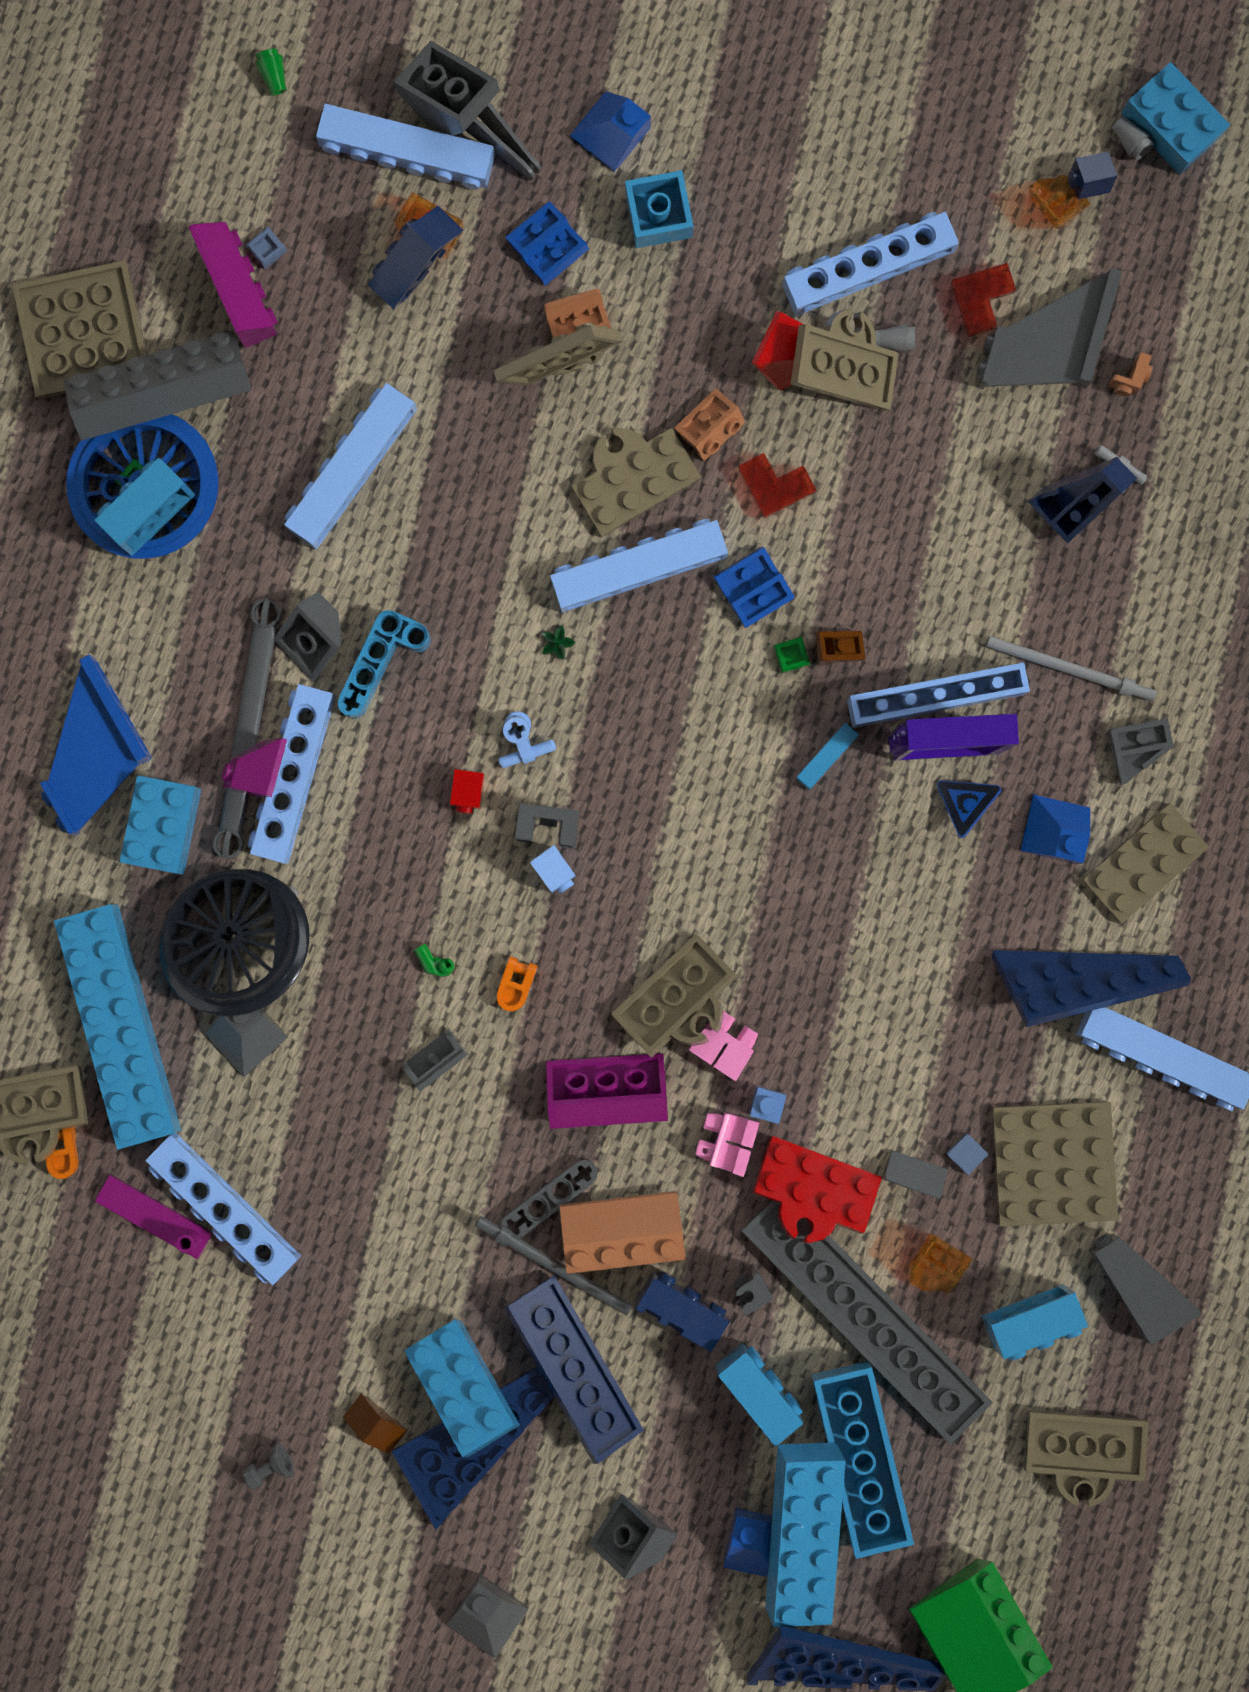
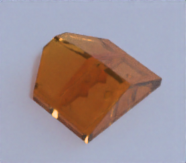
(1057, 200)
(938, 1265)

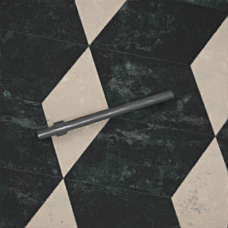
(505, 1237)

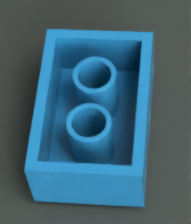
(1176, 118)
(144, 506)
(160, 825)
(1035, 1322)
(760, 1393)

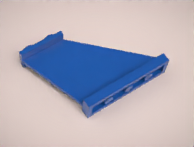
(94, 750)

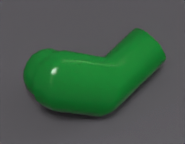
(433, 965)

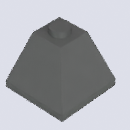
(311, 635)
(246, 1038)
(632, 1538)
(487, 1615)

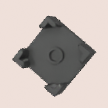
(548, 817)

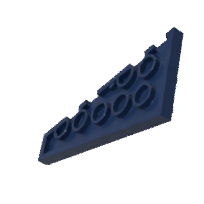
(1069, 983)
(441, 1473)
(839, 1663)

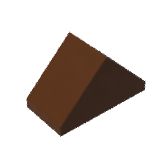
(374, 1424)

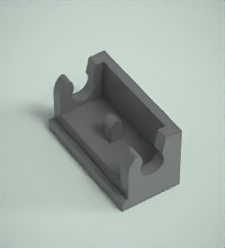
(434, 1060)
(754, 1289)

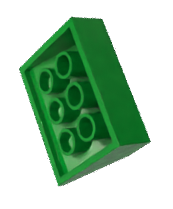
(980, 1632)

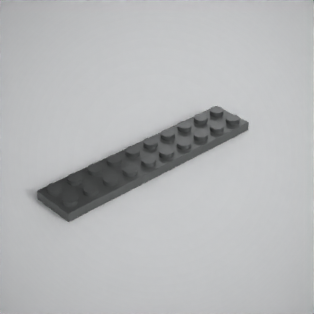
(872, 1323)

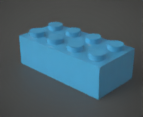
(461, 1388)

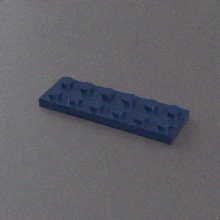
(574, 1369)

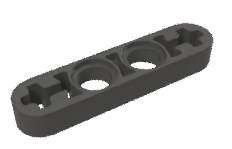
(546, 1196)

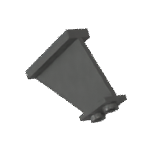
(1053, 343)

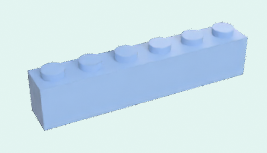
(405, 147)
(350, 466)
(639, 565)
(938, 695)
(1167, 1056)

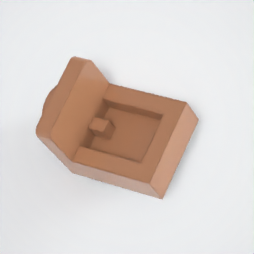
(1139, 373)

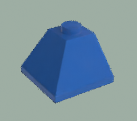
(612, 129)
(1057, 830)
(749, 1543)

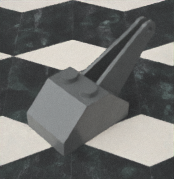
(452, 94)

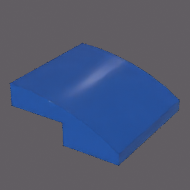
(547, 243)
(753, 587)

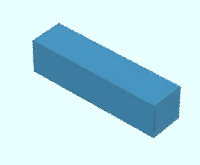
(827, 756)

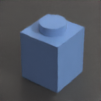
(767, 1104)

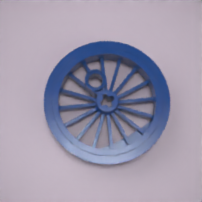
(202, 469)

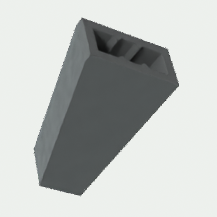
(1145, 1294)

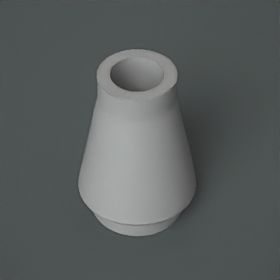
(1134, 139)
(896, 338)

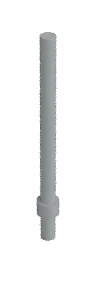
(1124, 686)

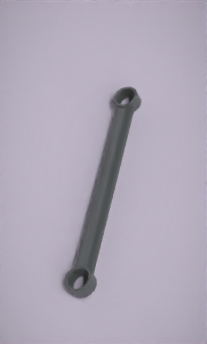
(248, 720)

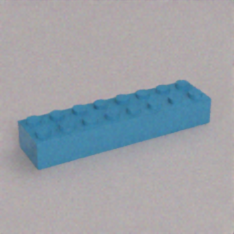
(117, 1026)

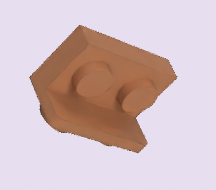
(710, 424)

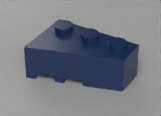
(413, 256)
(1081, 497)
(682, 1309)

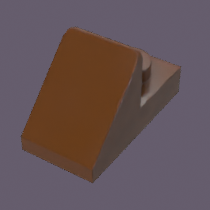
(839, 646)

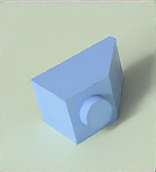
(554, 870)

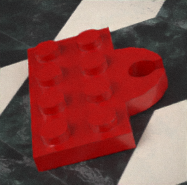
(815, 1190)

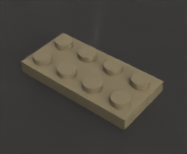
(1145, 863)

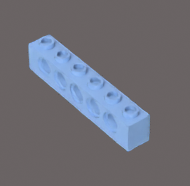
(933, 226)
(300, 700)
(219, 1191)

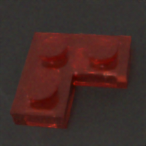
(975, 293)
(775, 493)

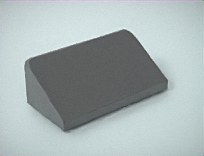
(915, 1174)

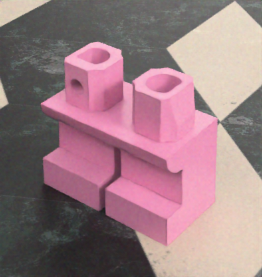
(736, 1052)
(725, 1154)

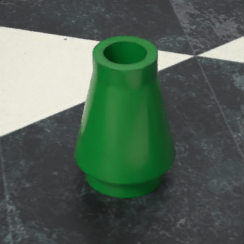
(271, 68)

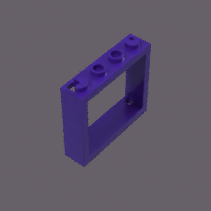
(954, 737)

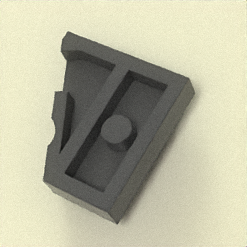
(1139, 746)

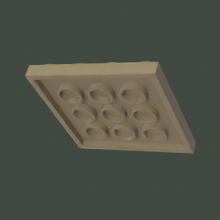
(78, 324)
(1054, 1163)

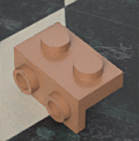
(570, 312)

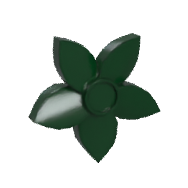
(557, 643)

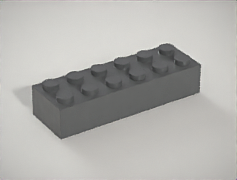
(156, 385)

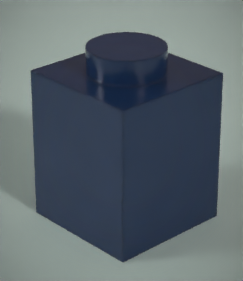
(1092, 175)

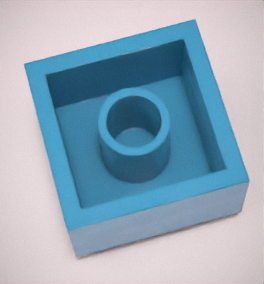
(659, 209)

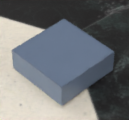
(266, 247)
(967, 1153)

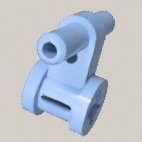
(527, 752)

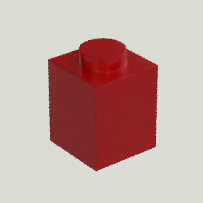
(467, 791)

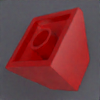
(777, 351)

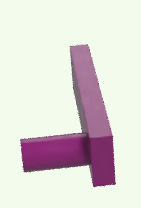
(154, 1216)

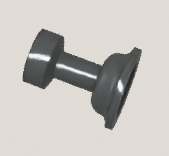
(279, 1463)

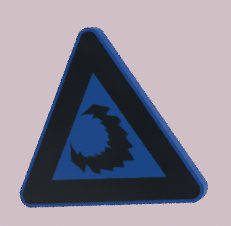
(967, 802)

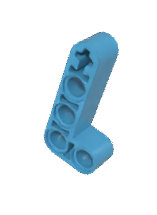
(377, 667)

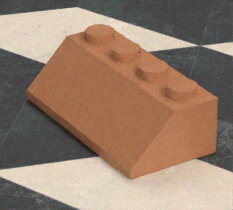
(622, 1232)

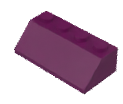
(234, 283)
(606, 1091)

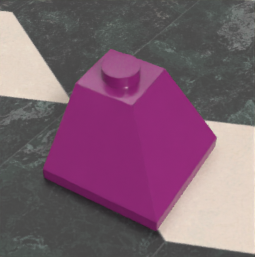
(255, 769)

